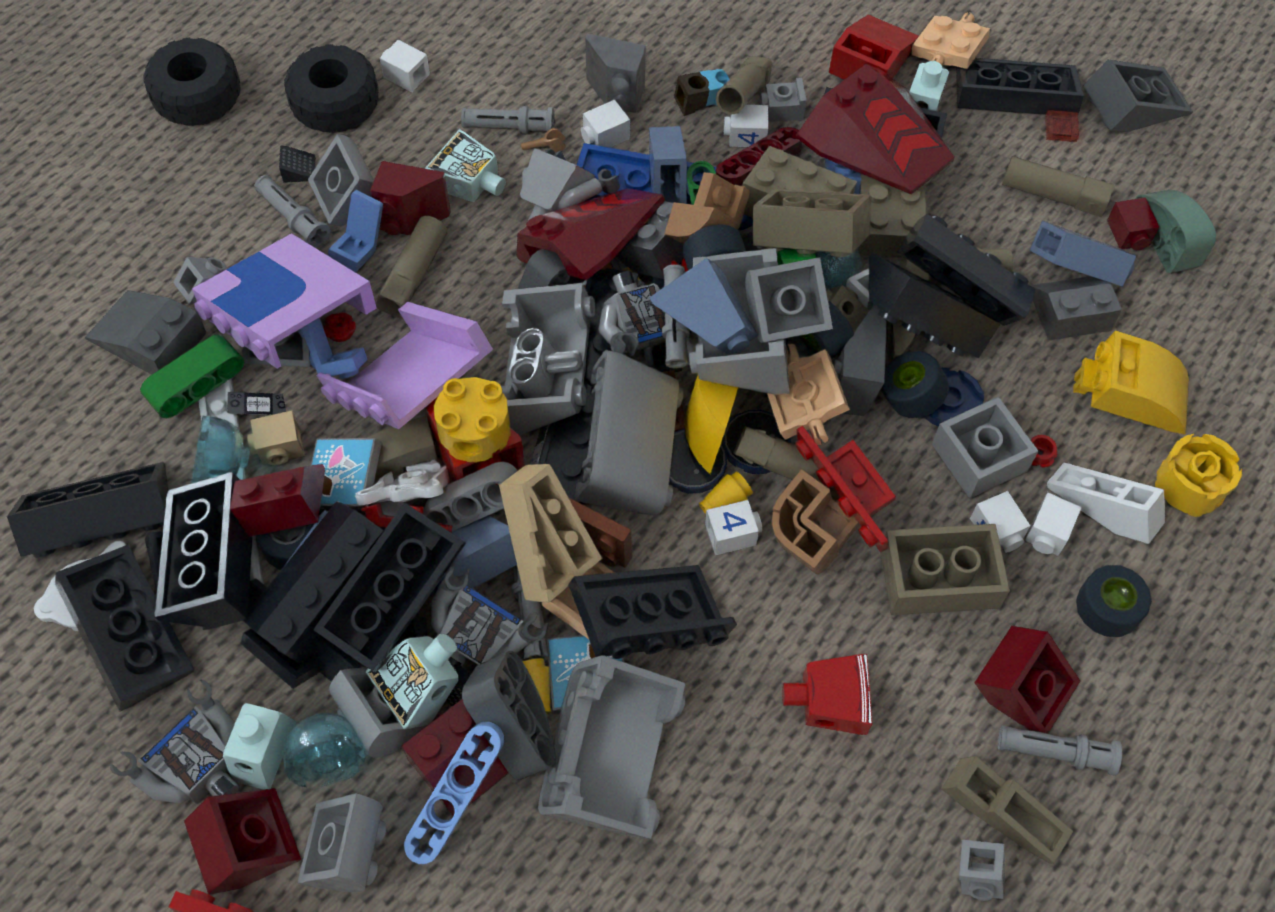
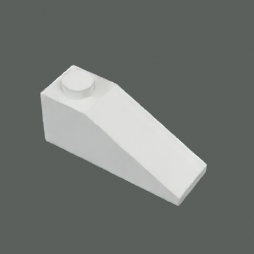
(1114, 502)

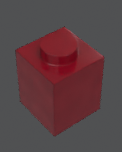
(1133, 224)

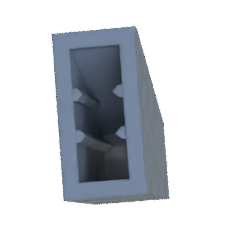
(668, 163)
(1083, 254)
(707, 307)
(486, 551)

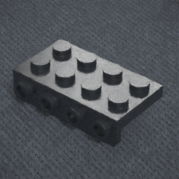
(648, 611)

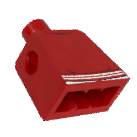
(834, 694)

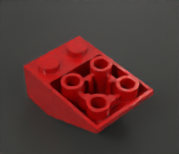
(871, 43)

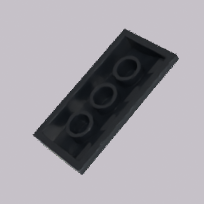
(1018, 86)
(119, 626)

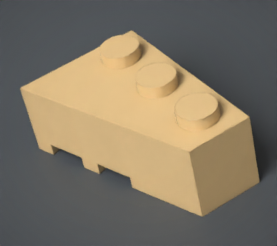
(545, 533)

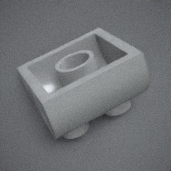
(338, 176)
(788, 300)
(368, 713)
(343, 844)

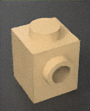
(276, 438)

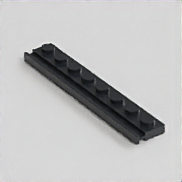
(569, 438)

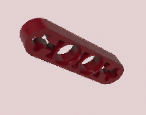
(736, 167)

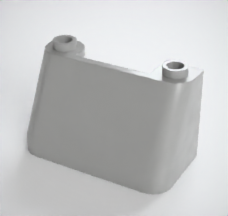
(564, 319)
(760, 365)
(630, 436)
(609, 746)

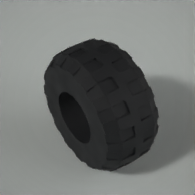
(192, 81)
(331, 88)

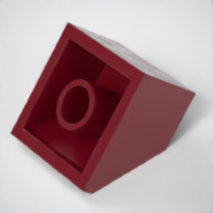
(408, 196)
(278, 500)
(1028, 679)
(437, 744)
(240, 839)

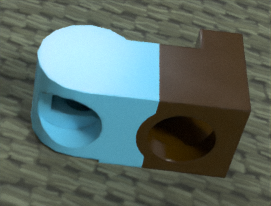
(698, 89)

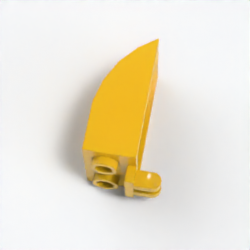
(1136, 382)
(708, 419)

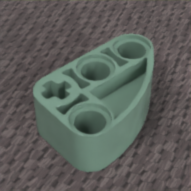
(1184, 230)

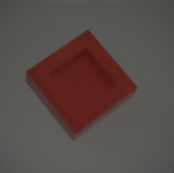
(1062, 126)

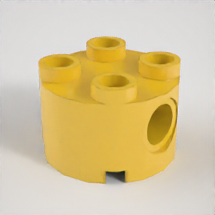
(472, 418)
(1198, 474)

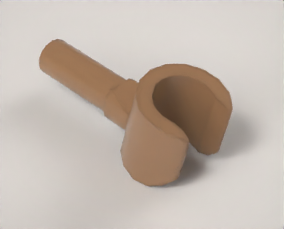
(552, 138)

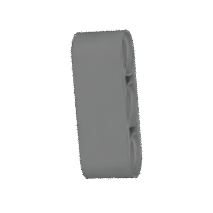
(477, 486)

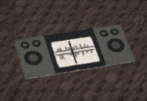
(255, 403)

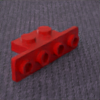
(854, 480)

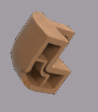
(715, 204)
(810, 523)

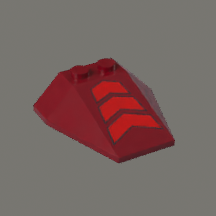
(876, 131)
(590, 231)

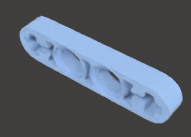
(452, 791)

